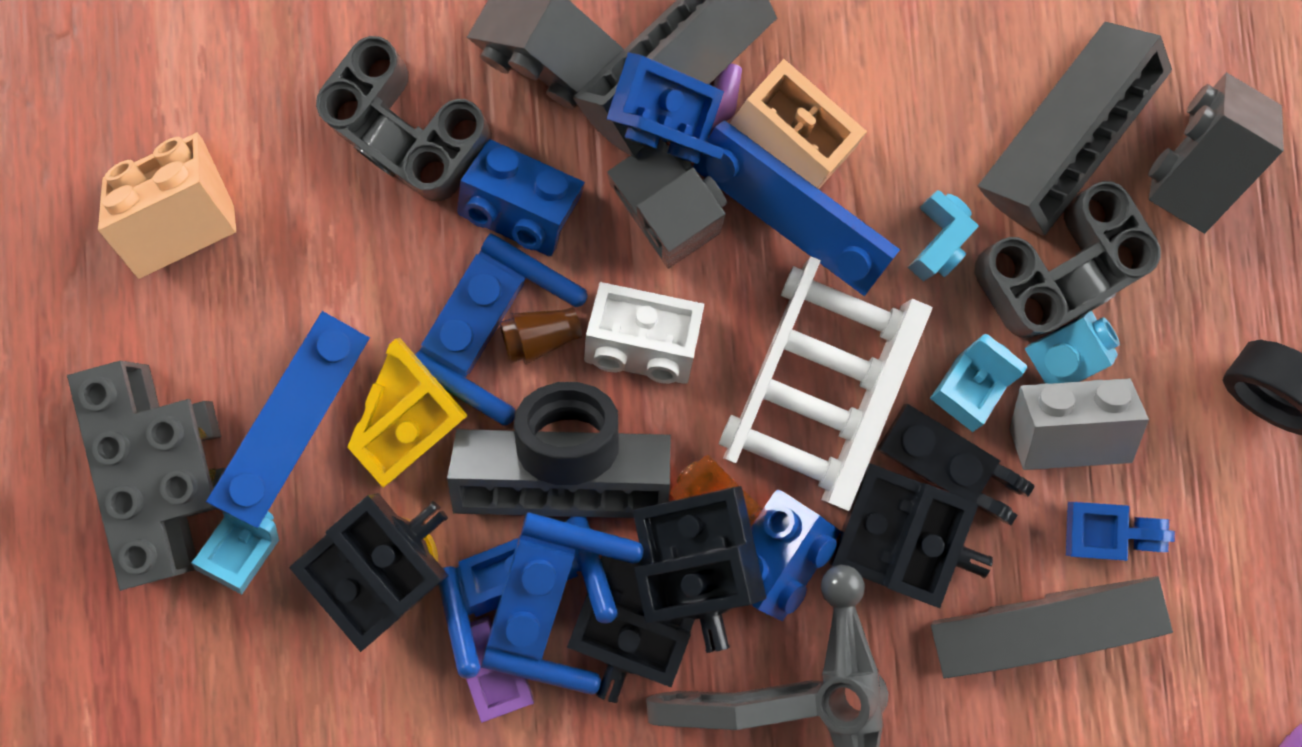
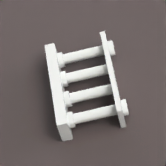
(878, 376)

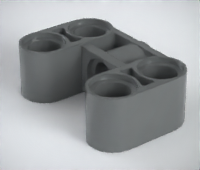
(385, 136)
(1083, 280)

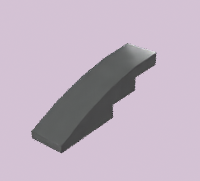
(1052, 627)

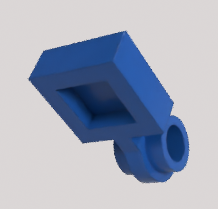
(1104, 532)

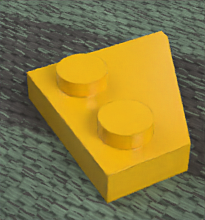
(402, 415)

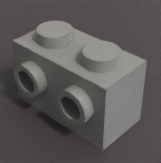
(1077, 424)

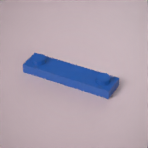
(797, 209)
(288, 420)

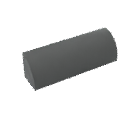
(688, 37)
(1076, 126)
(491, 480)

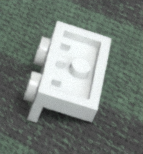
(643, 333)

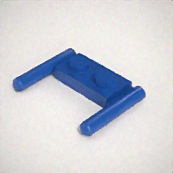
(475, 314)
(479, 585)
(533, 597)

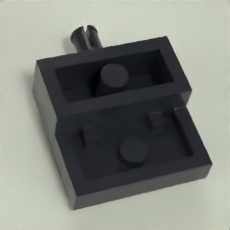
(908, 536)
(698, 561)
(372, 568)
(629, 642)

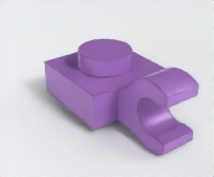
(492, 690)

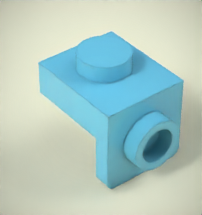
(944, 250)
(1075, 350)
(977, 381)
(236, 551)

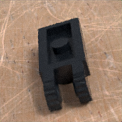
(950, 461)

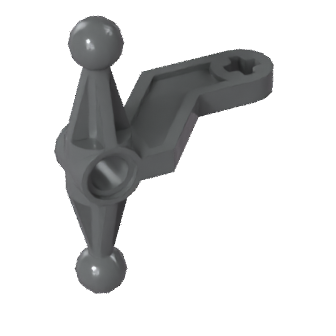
(846, 666)

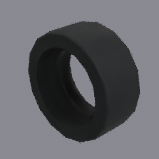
(1268, 383)
(571, 463)

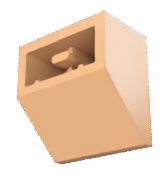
(798, 124)
(165, 205)

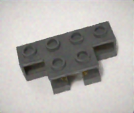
(144, 468)

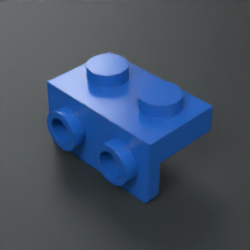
(666, 107)
(518, 197)
(789, 549)

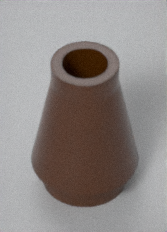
(538, 333)

